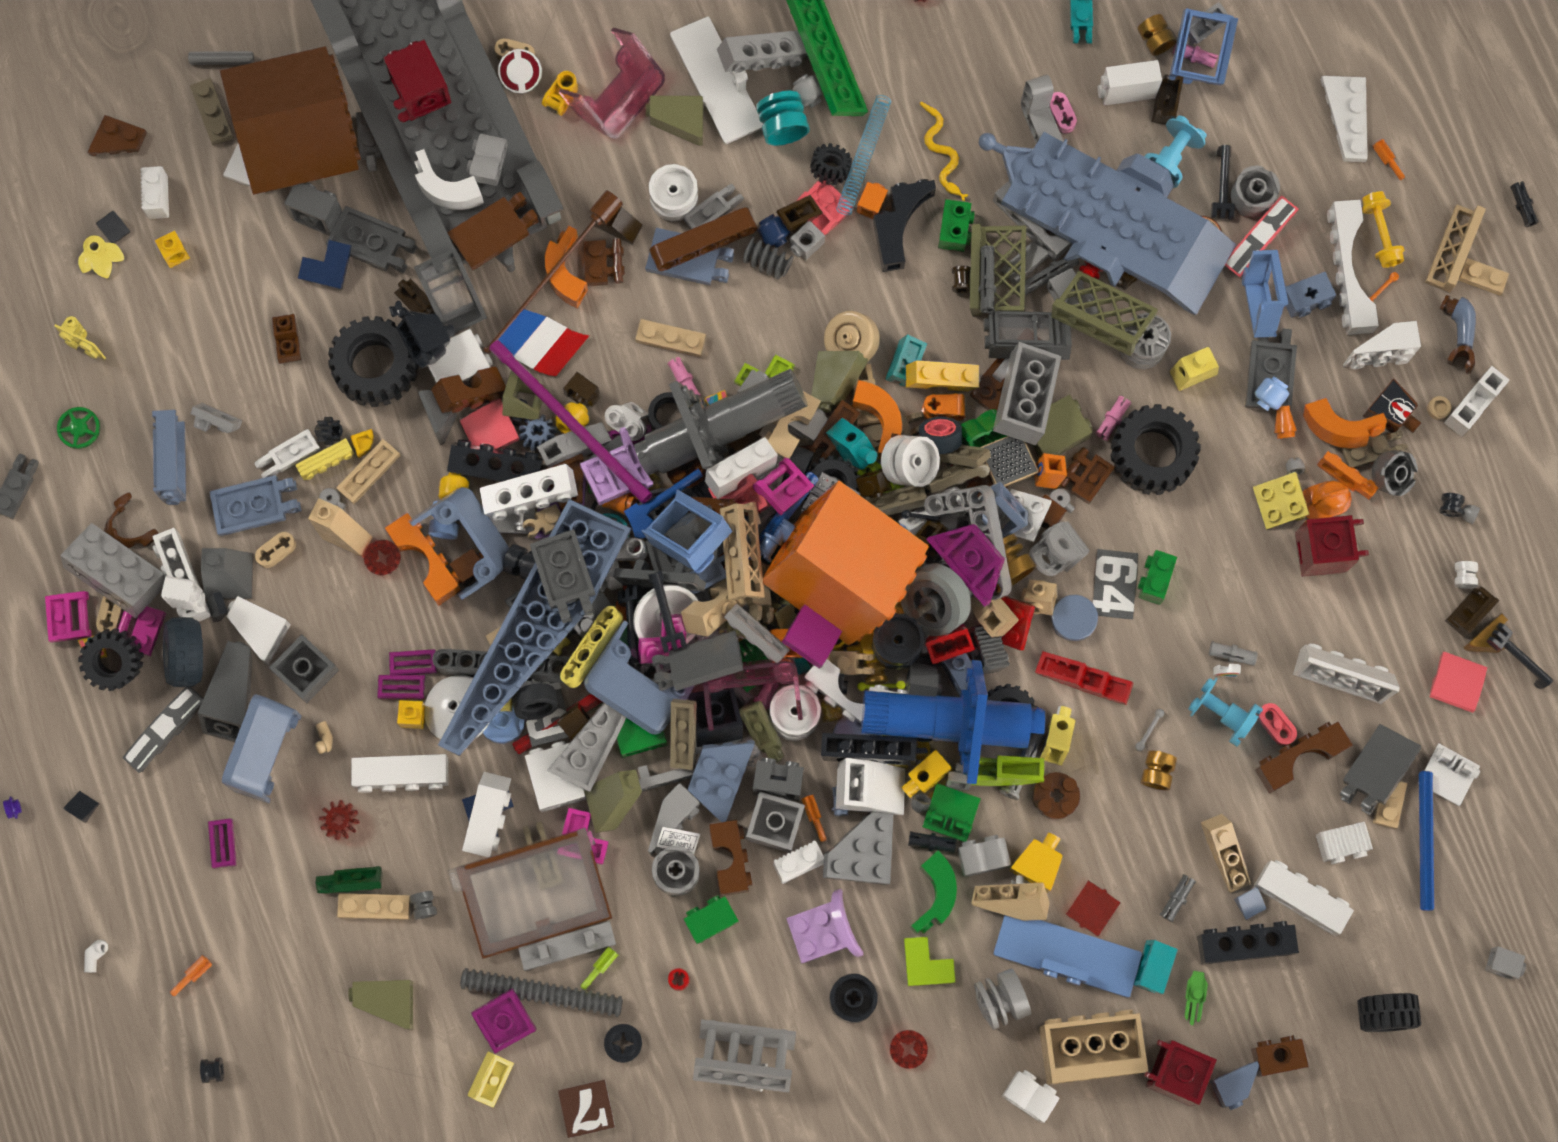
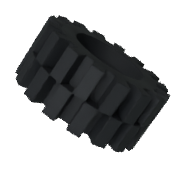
(830, 173)

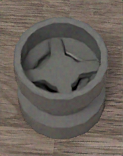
(423, 905)

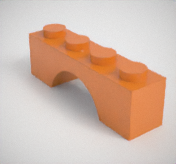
(439, 581)

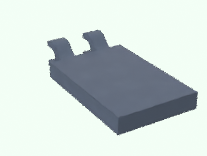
(697, 270)
(252, 504)

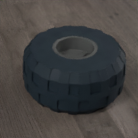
(183, 652)

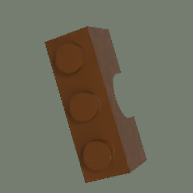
(455, 395)
(735, 878)

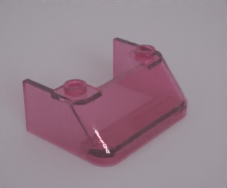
(626, 94)
(755, 673)

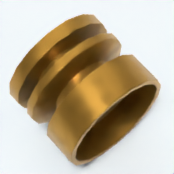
(1019, 566)

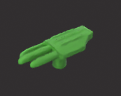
(1195, 993)

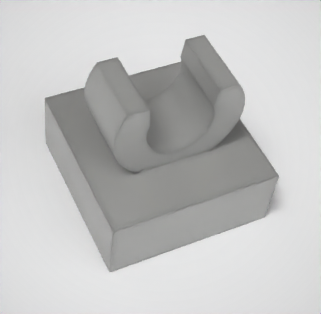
(956, 779)

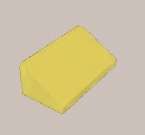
(490, 1079)

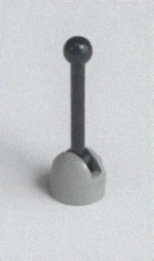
(948, 520)

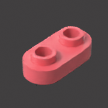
(1278, 723)

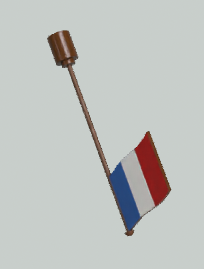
(538, 339)

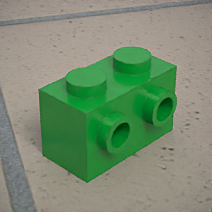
(954, 225)
(1157, 577)
(711, 919)

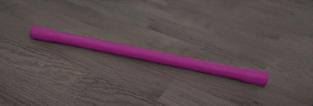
(557, 408)

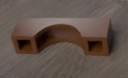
(1279, 770)

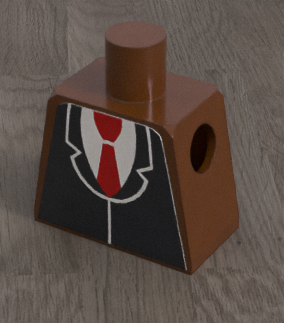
(1397, 408)

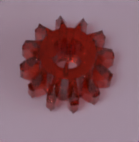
(344, 812)

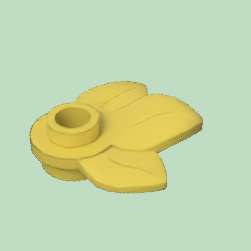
(100, 259)

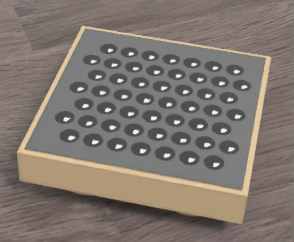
(1010, 461)

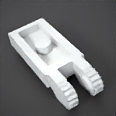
(288, 453)

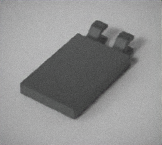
(372, 239)
(1271, 360)
(563, 573)
(699, 662)
(1379, 768)

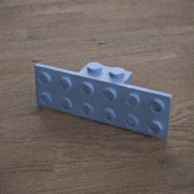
(1068, 955)

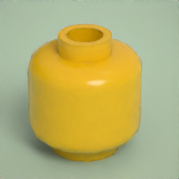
(578, 411)
(450, 483)

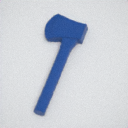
(638, 514)

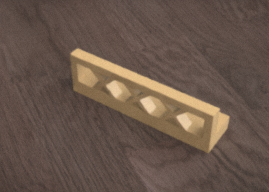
(1463, 247)
(738, 551)

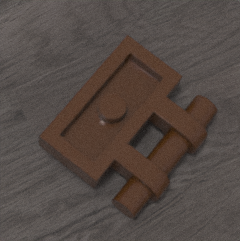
(596, 262)
(1092, 478)

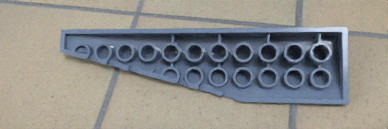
(532, 627)

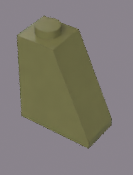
(678, 116)
(835, 376)
(612, 799)
(385, 1000)

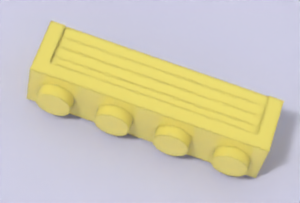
(326, 458)

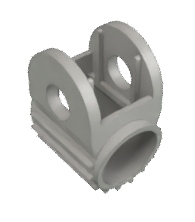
(1061, 547)

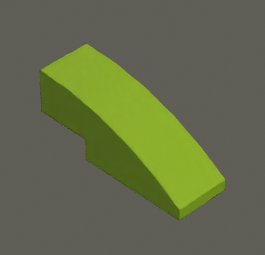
(1010, 771)

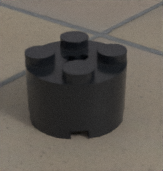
(861, 1009)

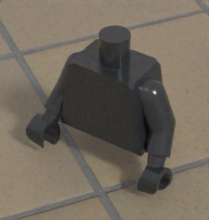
(422, 334)

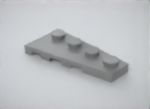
(589, 749)

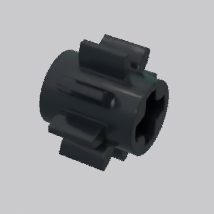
(328, 430)

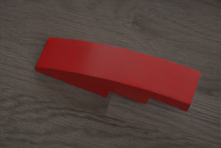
(1084, 678)

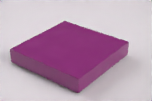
(811, 636)
(503, 1021)

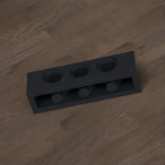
(460, 464)
(870, 747)
(1285, 944)

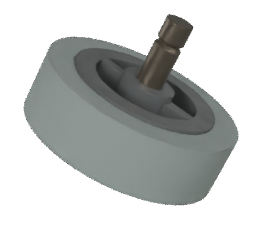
(937, 600)

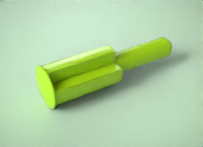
(600, 965)

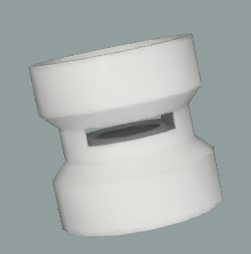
(1466, 574)

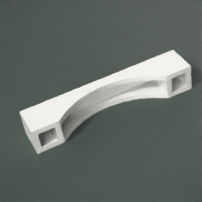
(1358, 309)

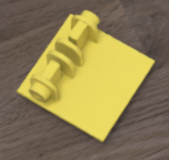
(75, 336)
(1281, 501)

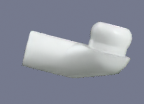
(92, 954)

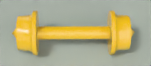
(1375, 203)

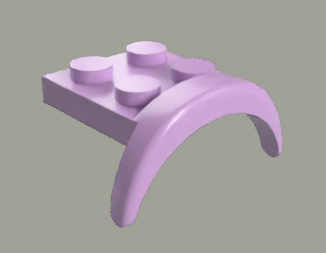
(604, 482)
(823, 930)

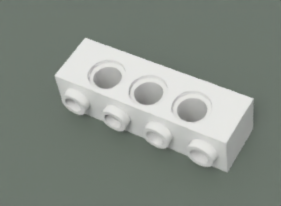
(495, 495)

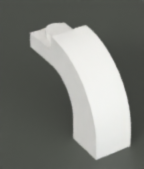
(450, 195)

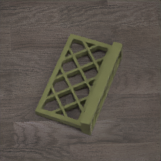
(978, 240)
(1091, 325)

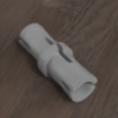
(1233, 653)

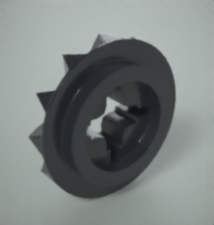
(614, 1035)

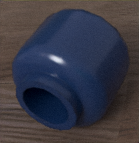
(773, 231)

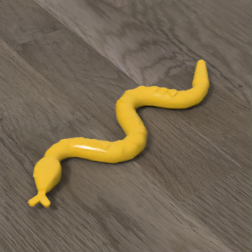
(950, 187)

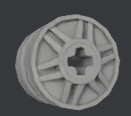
(1149, 351)
(1001, 999)

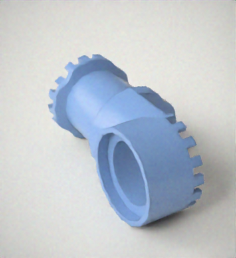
(771, 542)

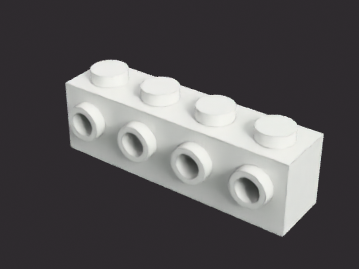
(177, 564)

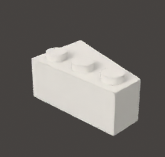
(487, 815)

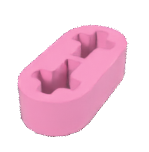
(1066, 110)

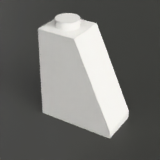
(258, 627)

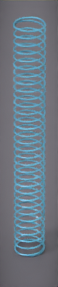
(857, 170)

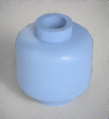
(1271, 393)

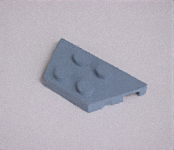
(719, 776)

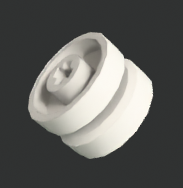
(673, 192)
(910, 460)
(785, 722)

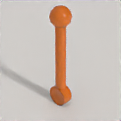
(1392, 278)

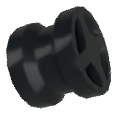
(1452, 504)
(212, 1070)

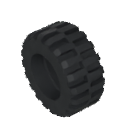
(357, 338)
(1165, 423)

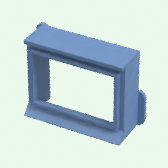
(1225, 52)
(1263, 311)
(701, 552)

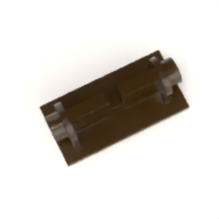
(413, 297)

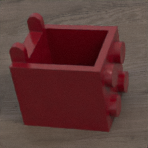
(416, 81)
(1328, 545)
(1180, 1073)

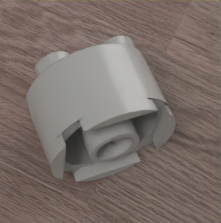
(1255, 191)
(666, 861)

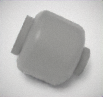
(809, 90)

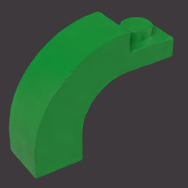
(945, 887)

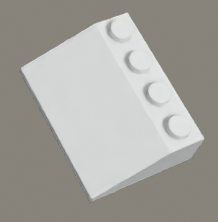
(1345, 674)

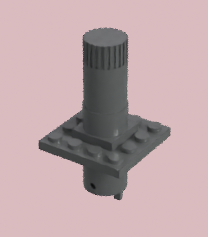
(709, 428)

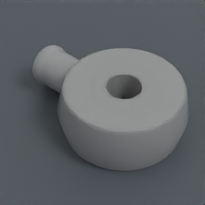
(329, 492)
(1064, 495)

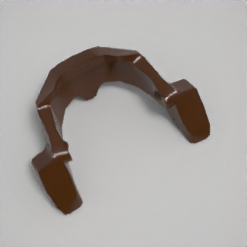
(120, 504)

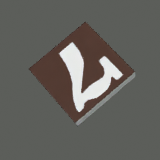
(586, 1109)

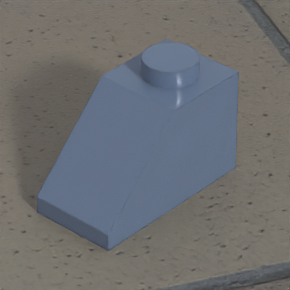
(1235, 1085)

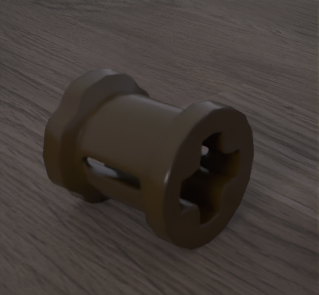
(961, 279)

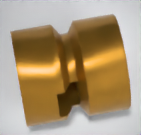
(1156, 34)
(1158, 771)

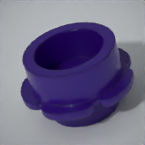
(12, 807)

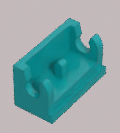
(907, 351)
(1155, 966)

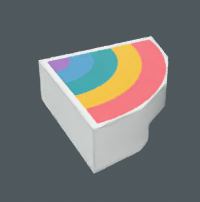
(1231, 671)

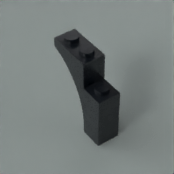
(891, 225)

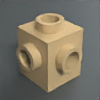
(1041, 595)

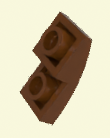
(286, 338)

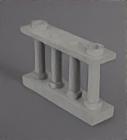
(741, 1074)

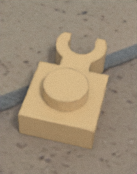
(545, 521)

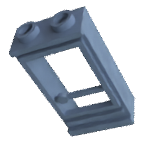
(169, 457)

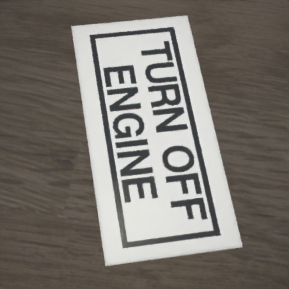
(674, 837)

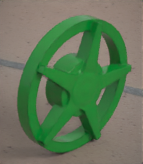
(78, 427)

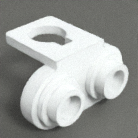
(624, 416)

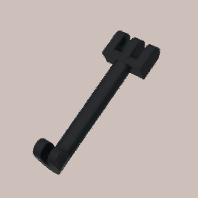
(1224, 152)
(656, 579)
(628, 598)
(1501, 639)

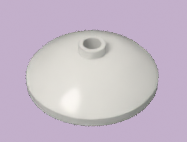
(647, 613)
(439, 702)

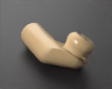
(326, 737)

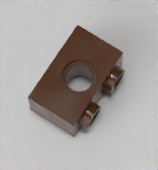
(1293, 1051)

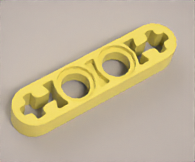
(594, 648)

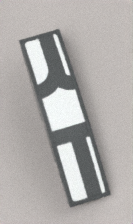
(163, 729)

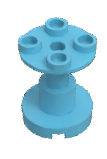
(1184, 135)
(1232, 715)

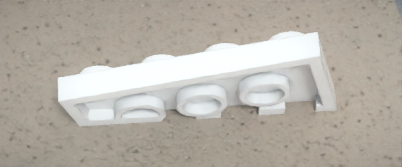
(1348, 109)

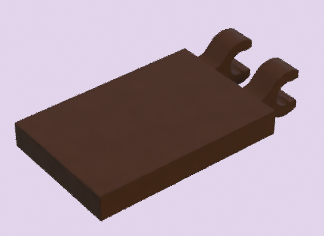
(492, 230)

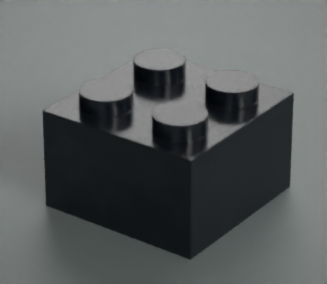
(725, 714)

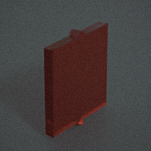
(1093, 908)

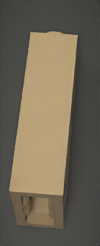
(339, 528)

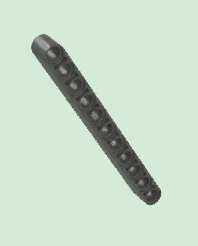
(545, 674)

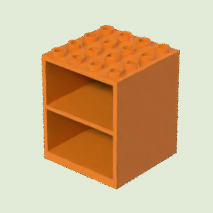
(846, 563)

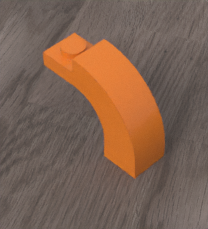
(564, 284)
(880, 404)
(1338, 431)

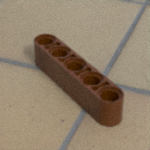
(703, 239)

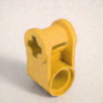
(553, 98)

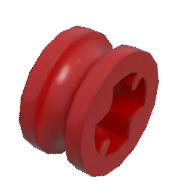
(685, 979)

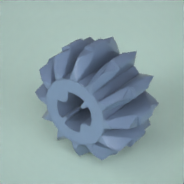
(538, 425)

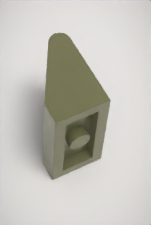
(514, 407)

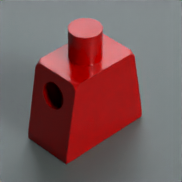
(949, 645)

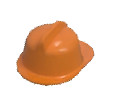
(1327, 499)

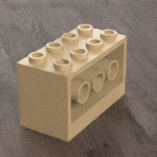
(1105, 1059)

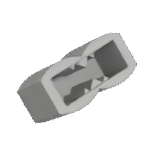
(488, 159)
(983, 856)

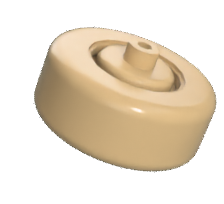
(852, 333)

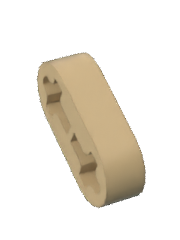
(512, 45)
(271, 546)
(105, 612)

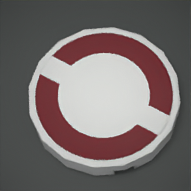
(520, 71)

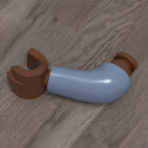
(1465, 318)

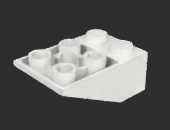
(1394, 344)
(870, 786)

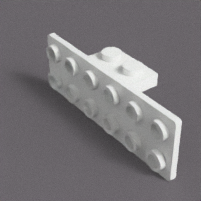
(721, 91)

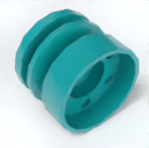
(782, 118)

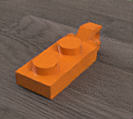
(1347, 475)

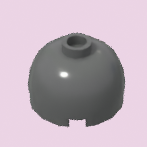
(1394, 472)

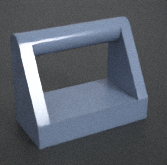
(1011, 508)

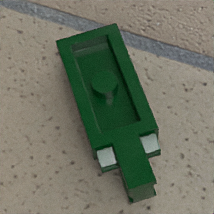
(350, 880)

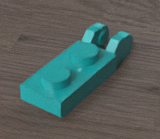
(1081, 19)

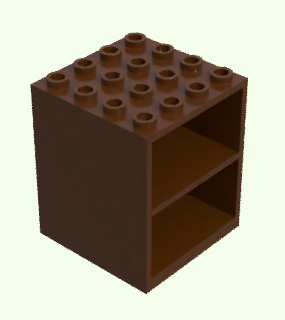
(291, 119)

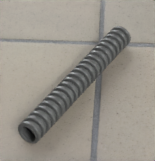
(542, 992)

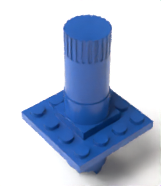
(962, 720)

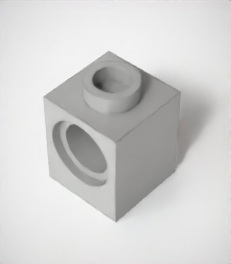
(810, 232)
(1505, 963)

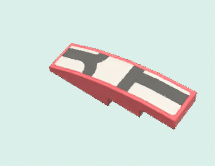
(1261, 234)

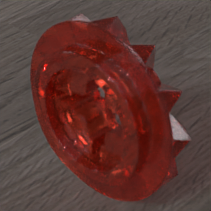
(372, 555)
(920, 1048)

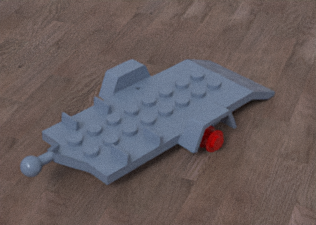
(1115, 217)

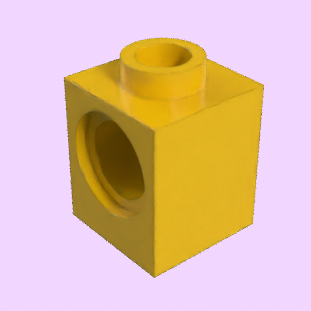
(172, 249)
(411, 714)

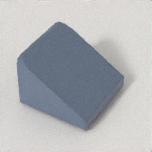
(1250, 903)

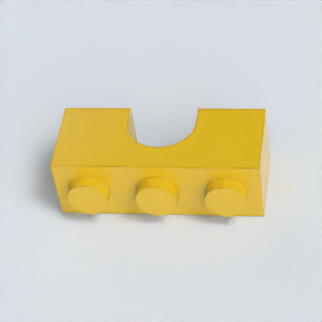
(940, 374)

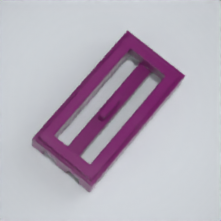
(392, 664)
(420, 696)
(231, 841)

